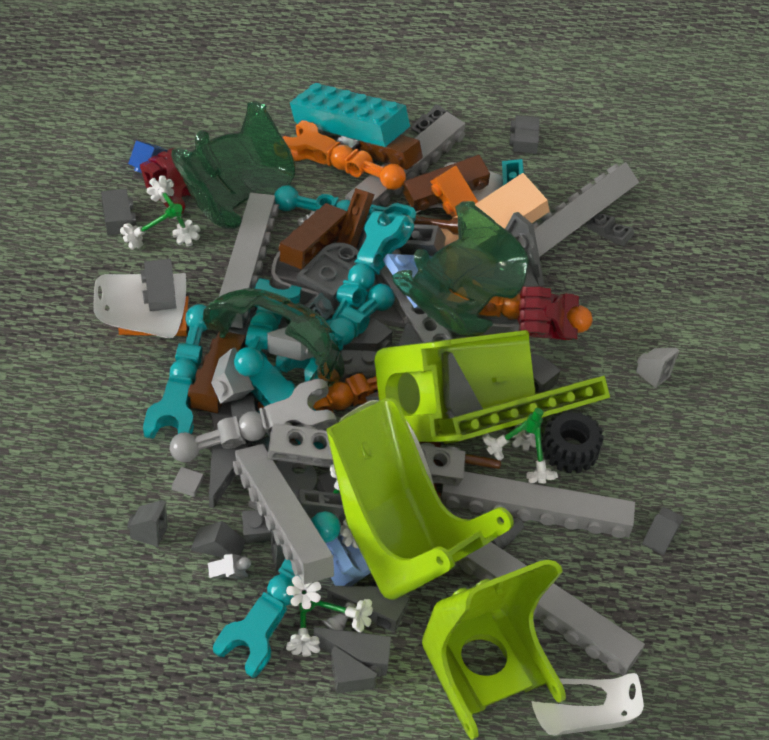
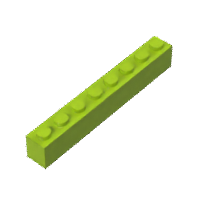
(518, 410)

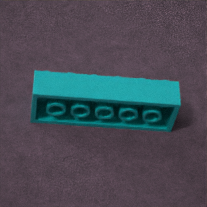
(351, 114)

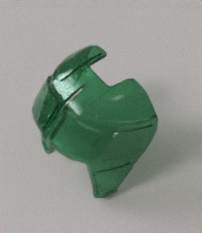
(244, 161)
(476, 266)
(302, 323)

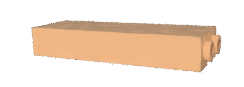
(515, 196)

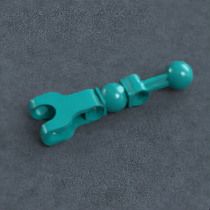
(289, 199)
(380, 240)
(346, 327)
(249, 359)
(174, 405)
(269, 608)

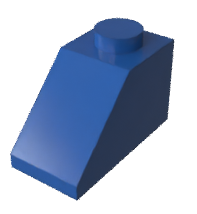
(142, 152)

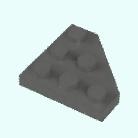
(524, 232)

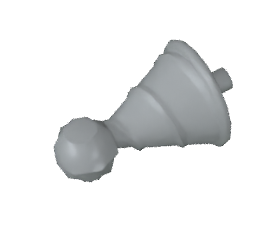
(339, 621)

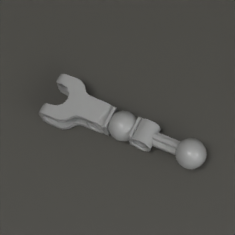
(254, 425)

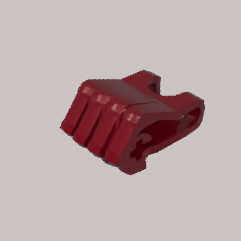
(163, 166)
(546, 313)

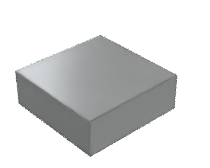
(187, 481)

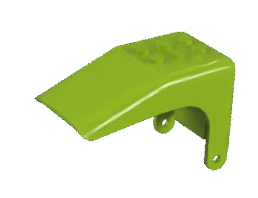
(493, 364)
(393, 505)
(502, 614)

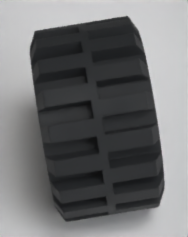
(570, 455)

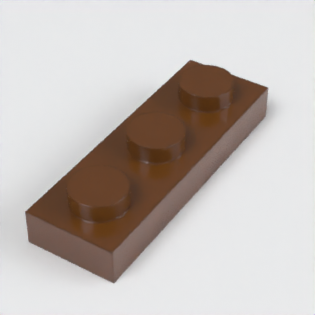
(355, 217)

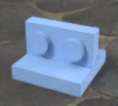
(348, 563)

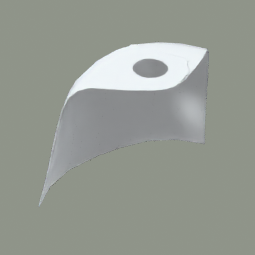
(127, 308)
(566, 719)

